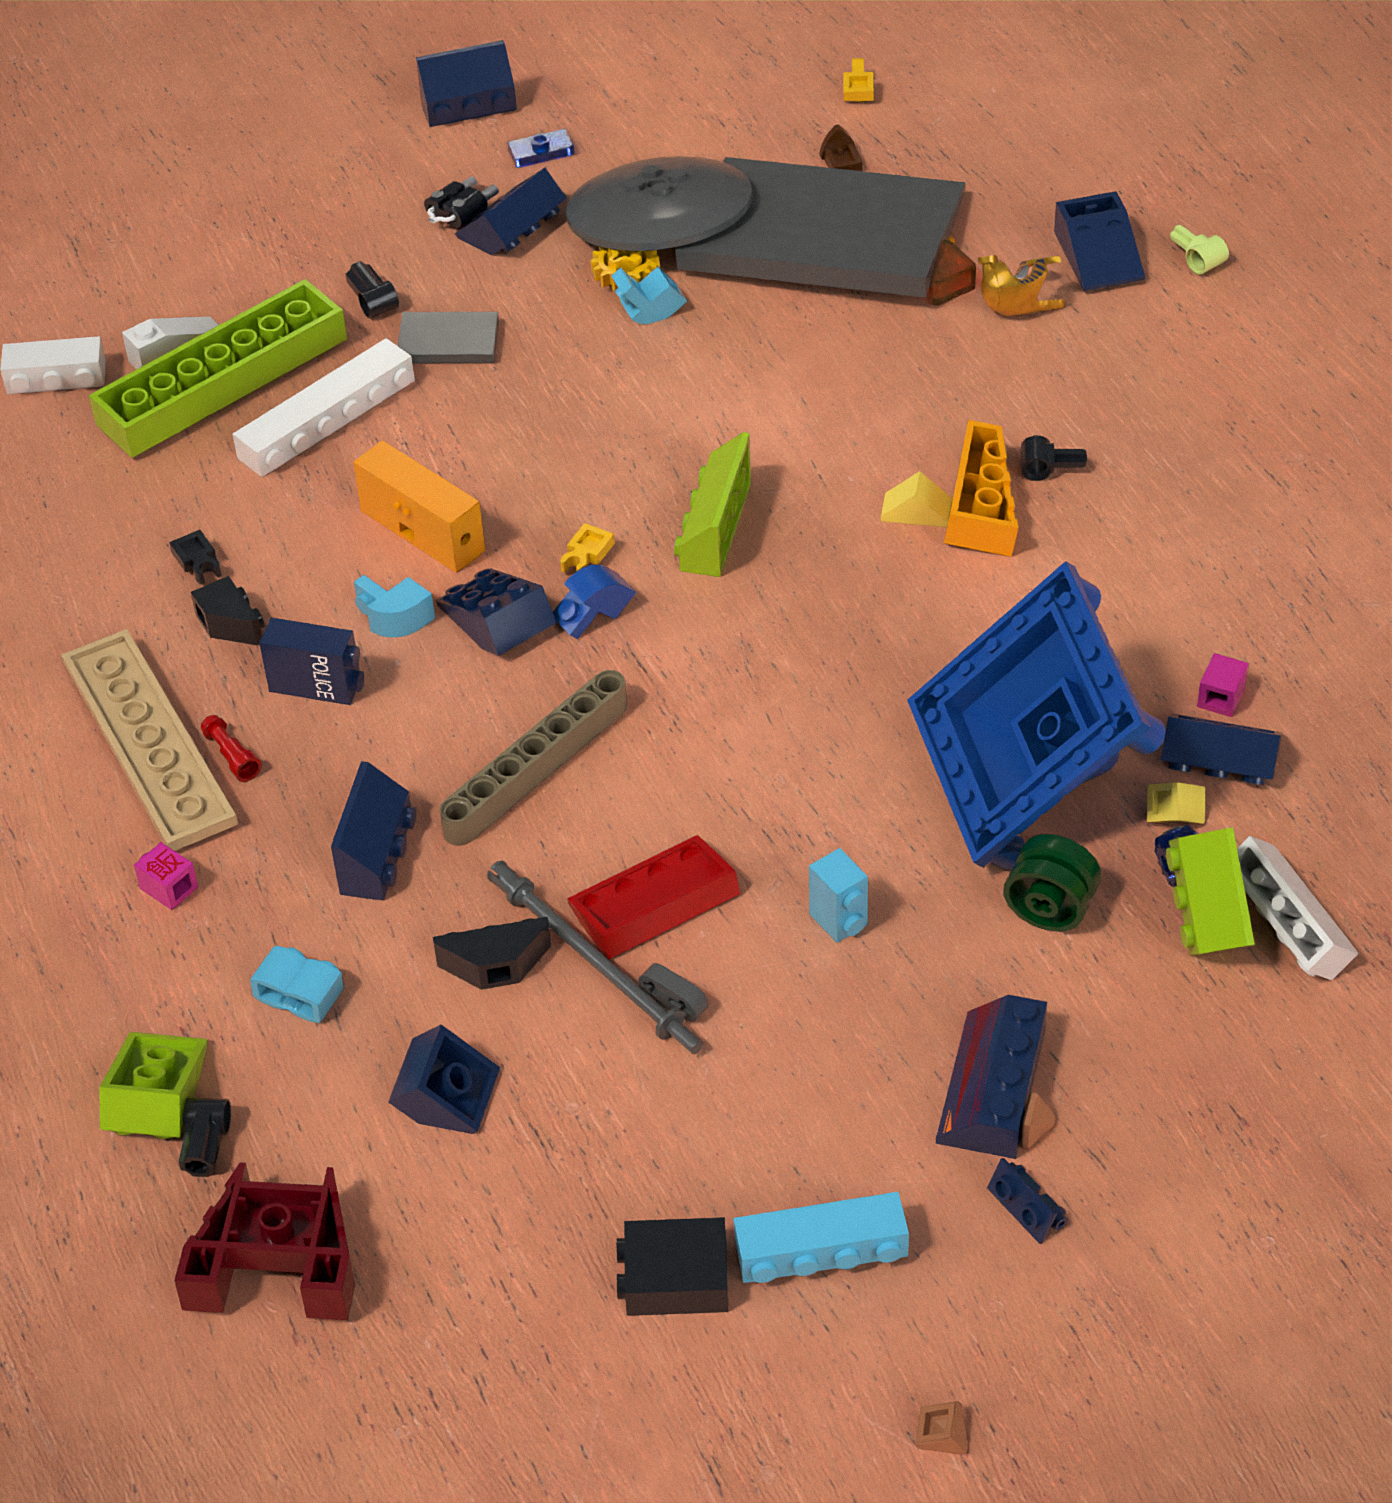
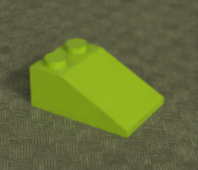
(151, 1084)

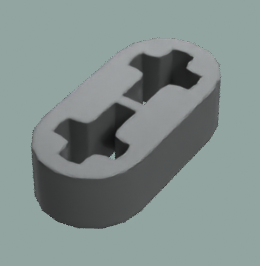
(673, 991)

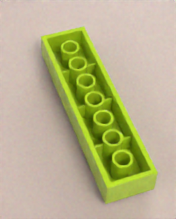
(218, 367)

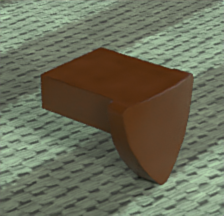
(840, 151)

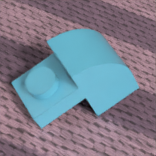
(651, 299)
(395, 611)

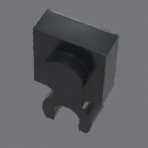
(195, 554)

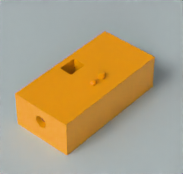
(419, 506)

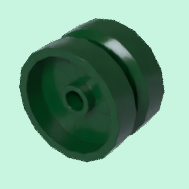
(1052, 882)

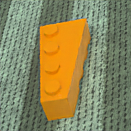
(982, 500)

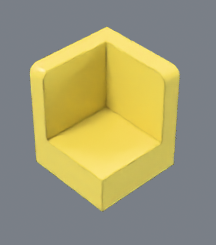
(1175, 803)

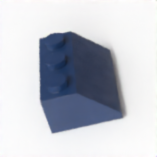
(466, 83)
(514, 214)
(1221, 748)
(371, 834)

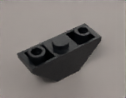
(494, 953)

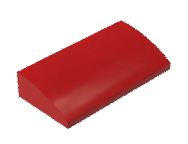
(654, 896)

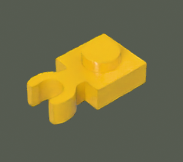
(587, 546)

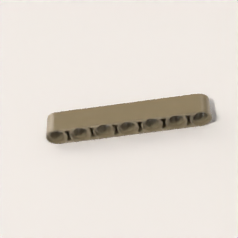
(533, 758)

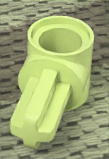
(1201, 251)

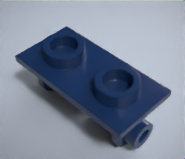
(1020, 1196)

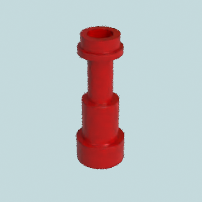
(242, 762)

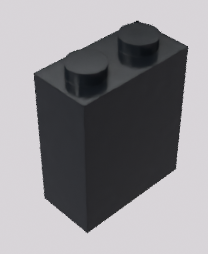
(673, 1266)

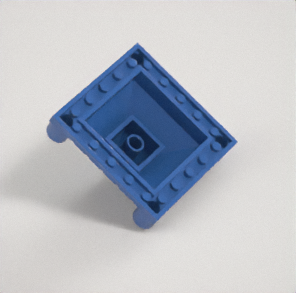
(1029, 715)

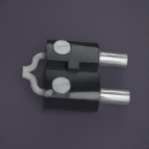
(458, 202)

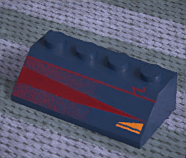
(993, 1076)

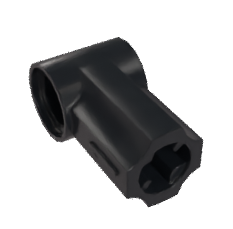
(373, 293)
(204, 1125)

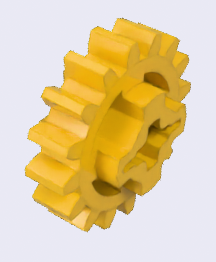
(627, 260)

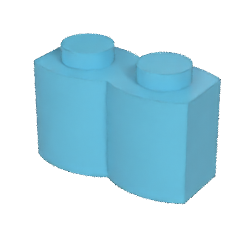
(297, 983)

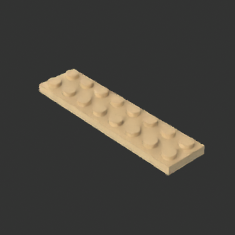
(149, 740)

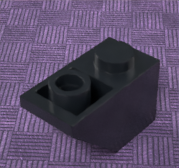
(227, 613)

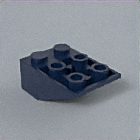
(1098, 240)
(498, 609)

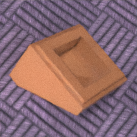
(1036, 1121)
(942, 1428)

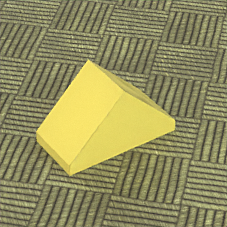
(917, 503)

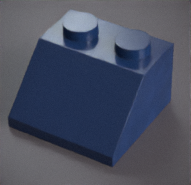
(444, 1082)

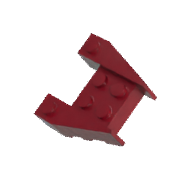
(270, 1230)

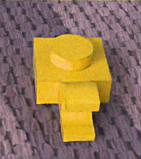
(858, 84)

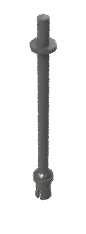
(521, 892)

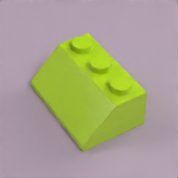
(1210, 892)

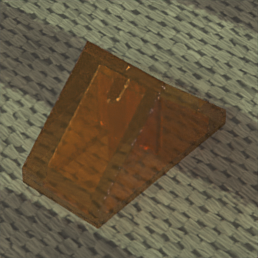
(953, 274)

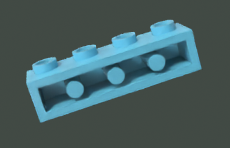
(821, 1237)

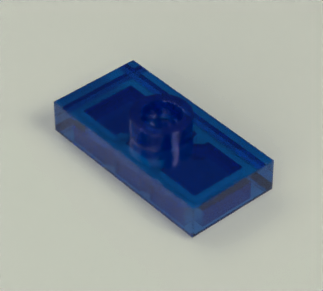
(540, 148)

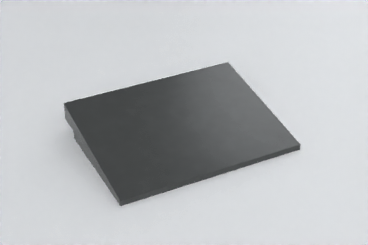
(833, 229)

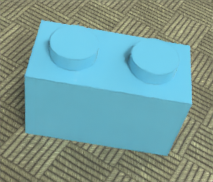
(838, 895)

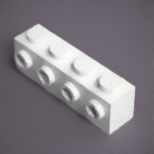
(1293, 910)

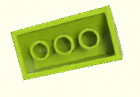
(715, 508)

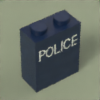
(311, 661)

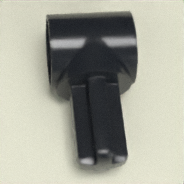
(1041, 458)

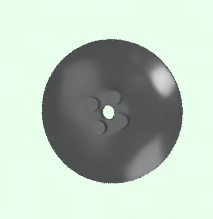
(659, 203)

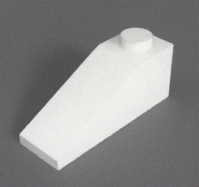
(161, 335)

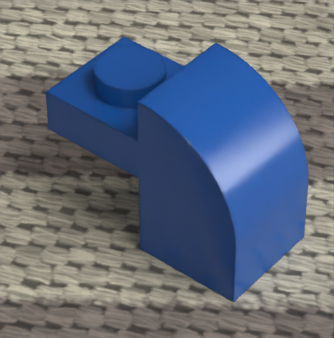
(591, 591)

